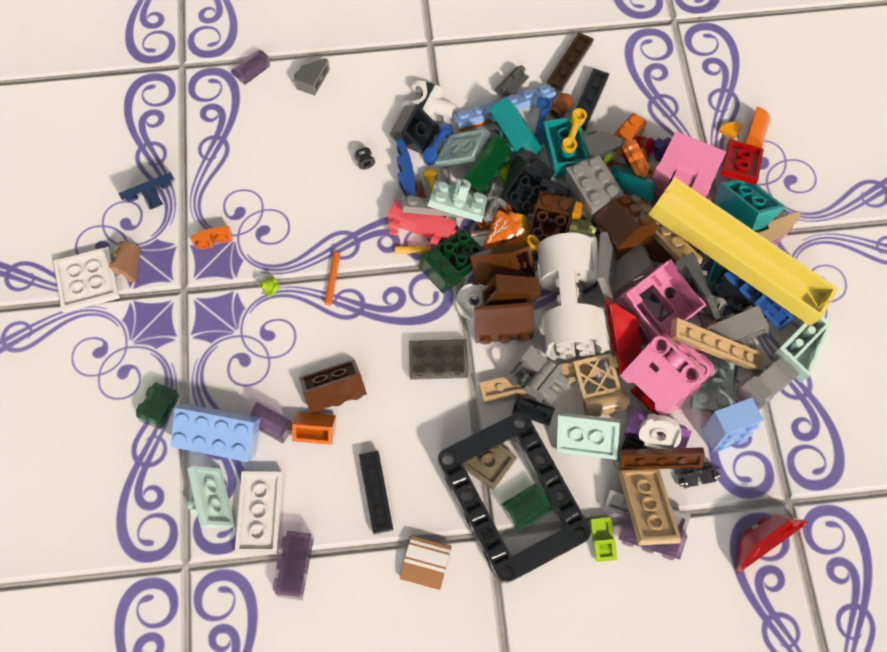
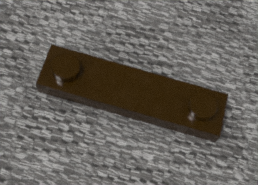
(570, 61)

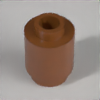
(561, 105)

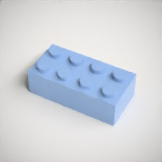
(215, 432)

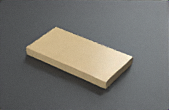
(649, 507)

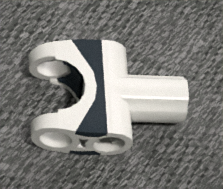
(431, 100)

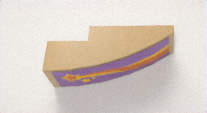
(779, 228)

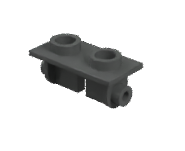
(512, 82)

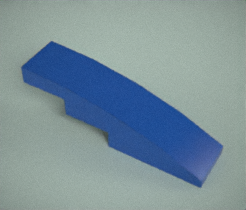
(406, 176)
(771, 310)

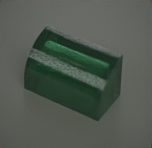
(526, 507)

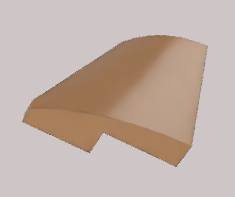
(126, 260)

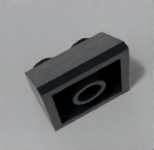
(415, 128)

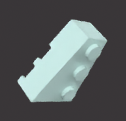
(803, 347)

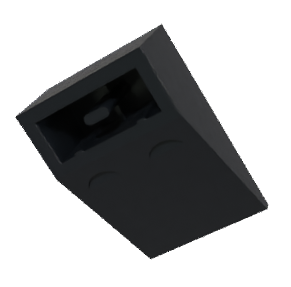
(524, 181)

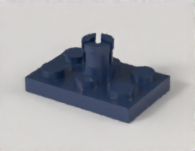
(148, 190)

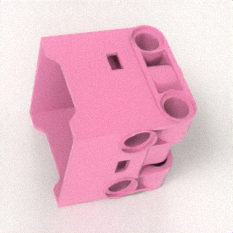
(690, 162)
(681, 305)
(668, 373)

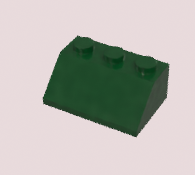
(488, 164)

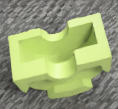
(582, 226)

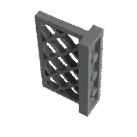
(692, 273)

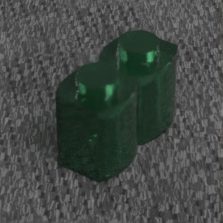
(157, 405)

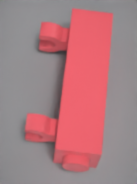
(428, 226)

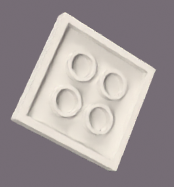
(85, 279)

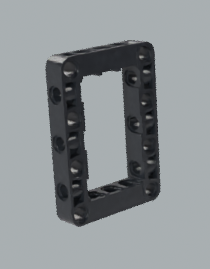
(477, 514)

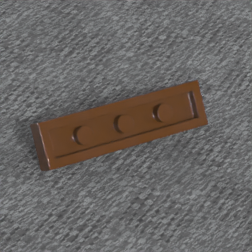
(661, 458)

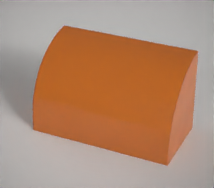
(758, 128)
(313, 428)

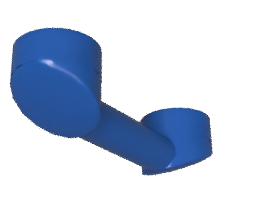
(544, 107)
(430, 153)

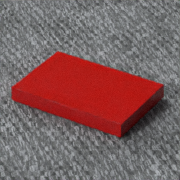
(742, 162)

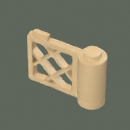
(605, 401)

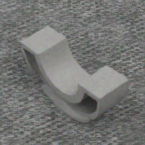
(768, 384)

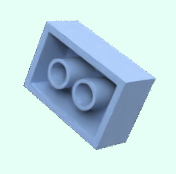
(732, 425)

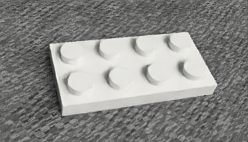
(259, 513)

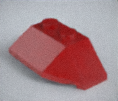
(624, 334)
(764, 538)

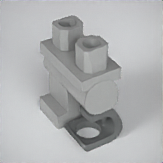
(544, 376)

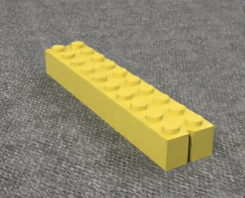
(743, 252)

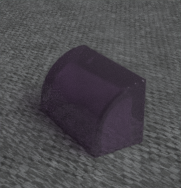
(251, 67)
(272, 423)

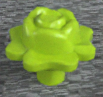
(270, 286)

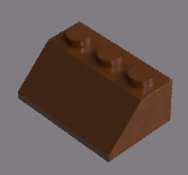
(626, 223)
(504, 323)
(332, 386)

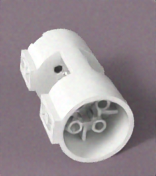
(572, 328)

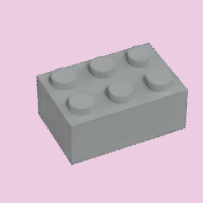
(592, 185)

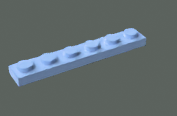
(521, 100)

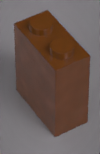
(511, 290)

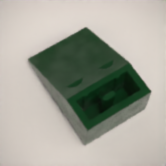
(450, 260)

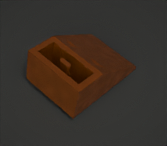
(551, 215)
(508, 258)

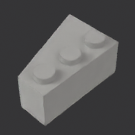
(742, 326)

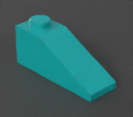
(631, 183)

